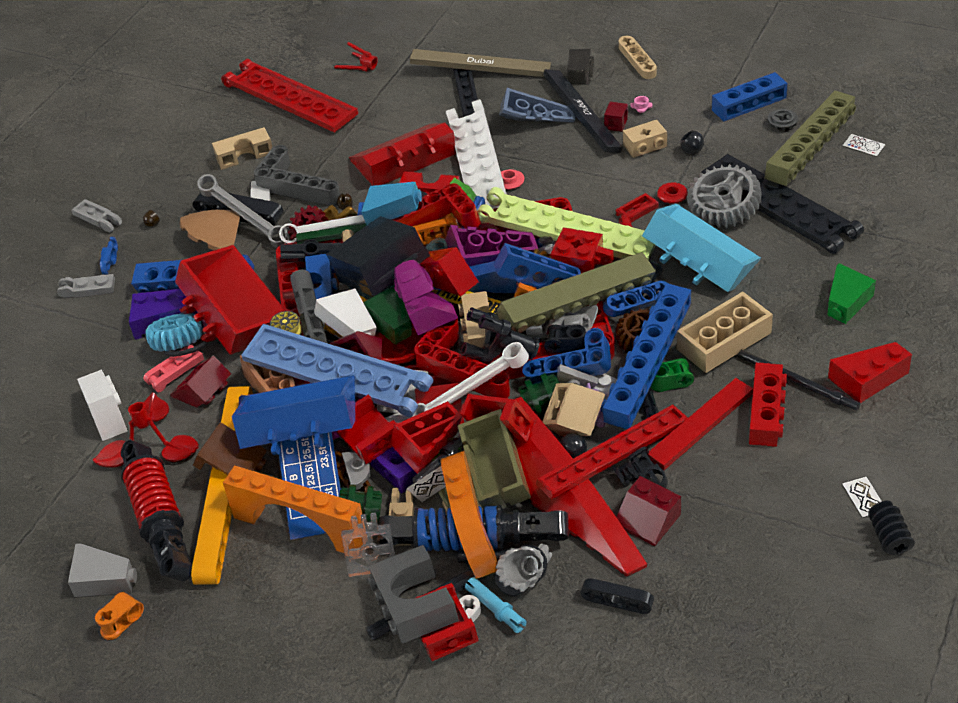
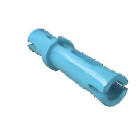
(502, 610)

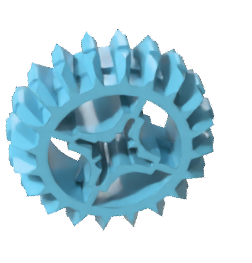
(173, 332)

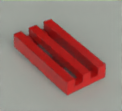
(637, 209)

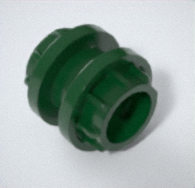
(540, 393)
(369, 501)

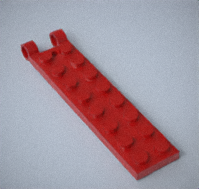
(291, 95)

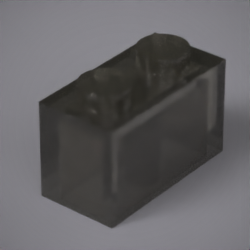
(580, 66)

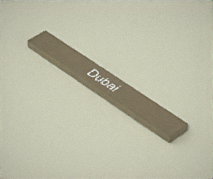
(479, 62)

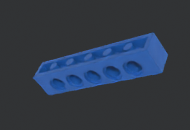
(160, 275)

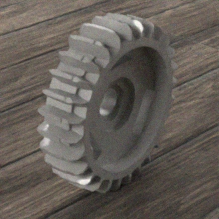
(726, 208)

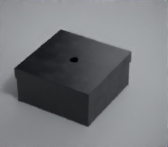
(373, 253)

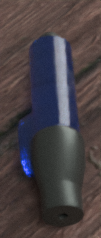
(542, 241)

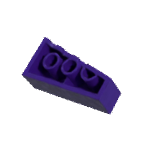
(151, 307)

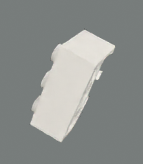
(103, 404)

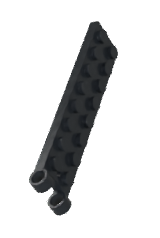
(797, 210)

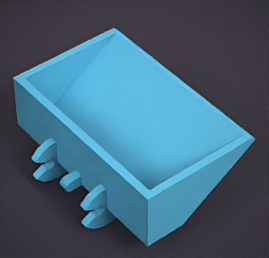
(699, 247)

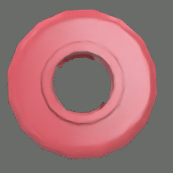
(512, 179)

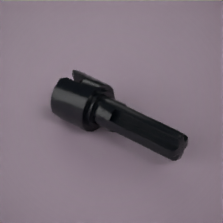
(449, 449)

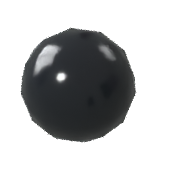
(692, 142)
(574, 444)

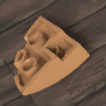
(214, 227)

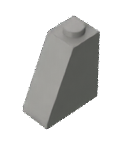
(99, 572)

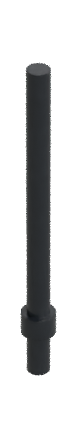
(836, 396)

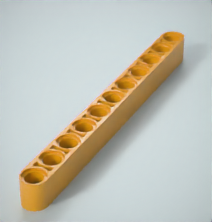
(217, 511)

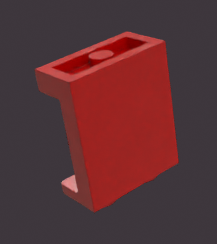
(451, 637)

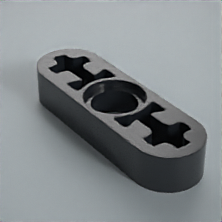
(629, 598)

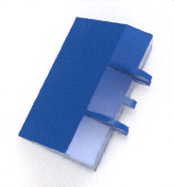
(295, 413)

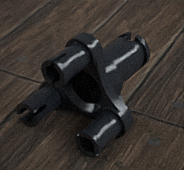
(497, 337)

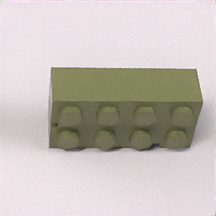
(493, 461)

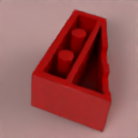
(449, 271)
(869, 370)
(425, 434)

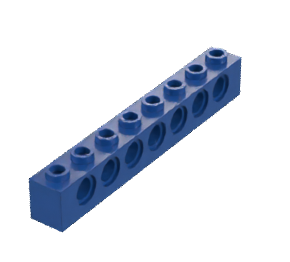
(646, 357)

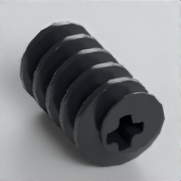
(890, 528)

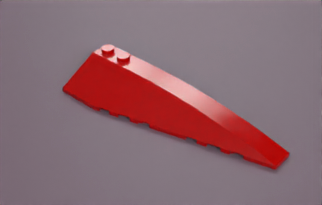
(586, 509)

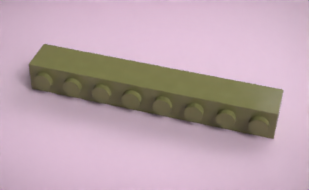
(576, 292)

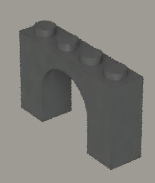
(410, 616)

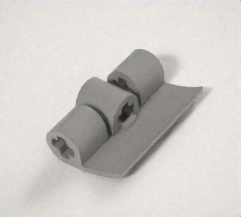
(585, 317)

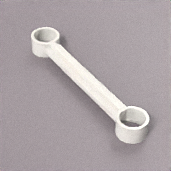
(353, 220)
(477, 379)

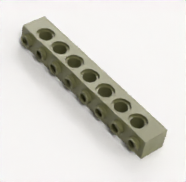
(810, 138)

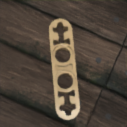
(628, 45)

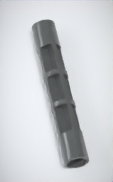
(305, 302)

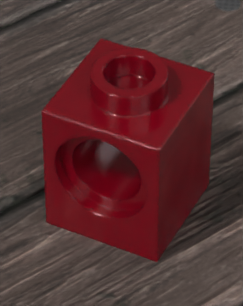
(616, 116)

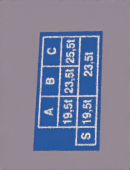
(311, 468)

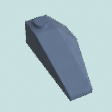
(527, 107)

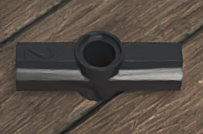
(297, 252)

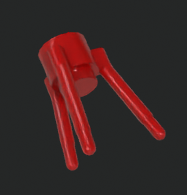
(367, 60)

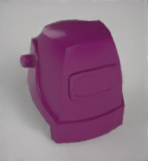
(411, 280)

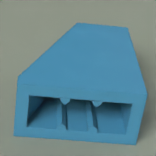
(391, 201)

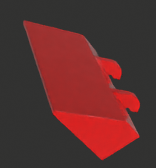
(405, 153)
(226, 297)

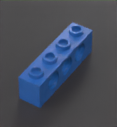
(749, 96)
(531, 263)

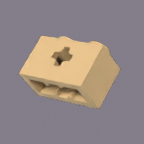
(645, 138)

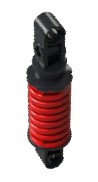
(155, 509)

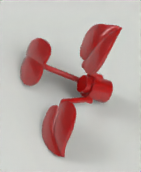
(142, 416)

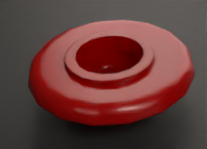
(672, 192)

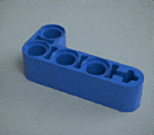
(586, 359)

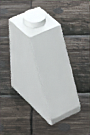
(345, 313)

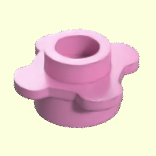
(641, 104)

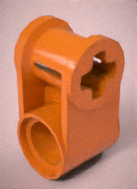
(120, 613)

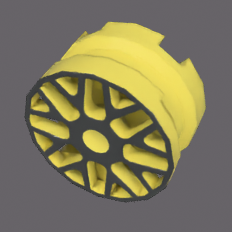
(287, 322)

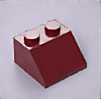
(202, 383)
(649, 510)

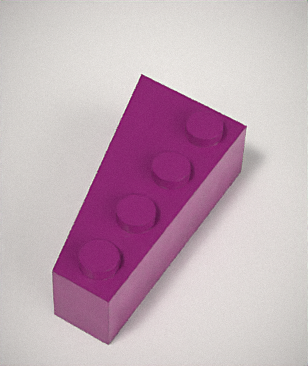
(484, 246)

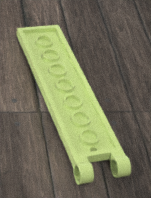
(548, 222)

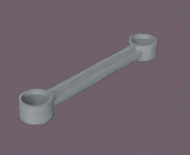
(240, 209)

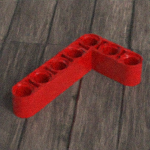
(443, 202)
(434, 356)

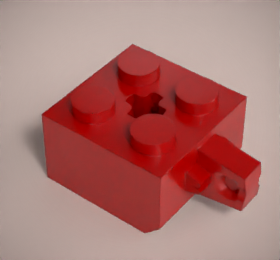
(581, 249)

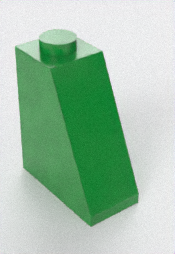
(849, 293)

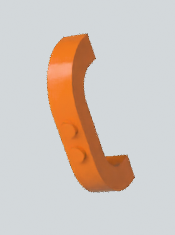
(467, 515)

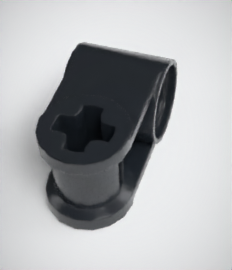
(567, 338)

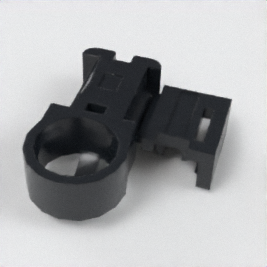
(641, 467)

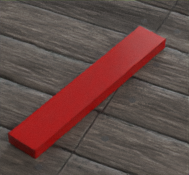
(699, 423)

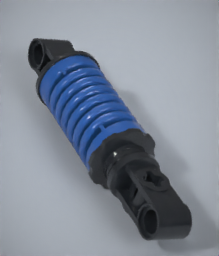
(499, 526)

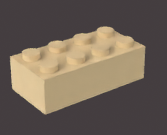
(724, 332)

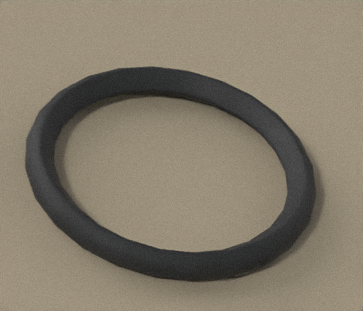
(188, 351)

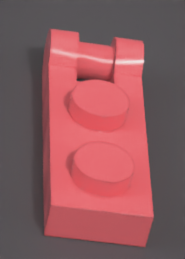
(171, 369)

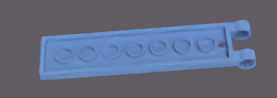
(321, 361)

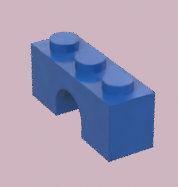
(321, 273)

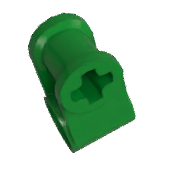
(670, 376)

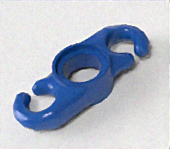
(108, 255)

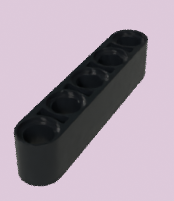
(266, 209)

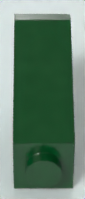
(390, 315)

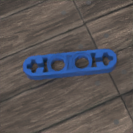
(635, 295)

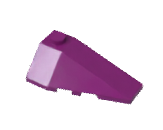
(429, 312)

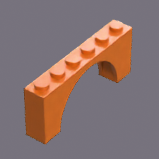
(251, 491)

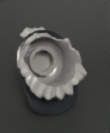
(522, 568)

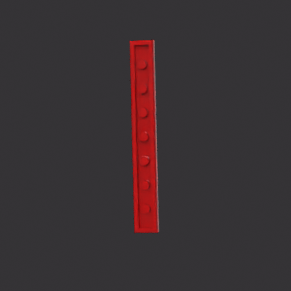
(610, 452)

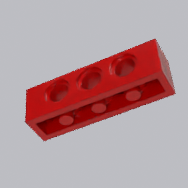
(766, 404)

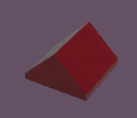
(361, 343)

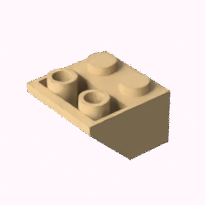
(573, 409)

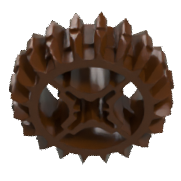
(630, 327)

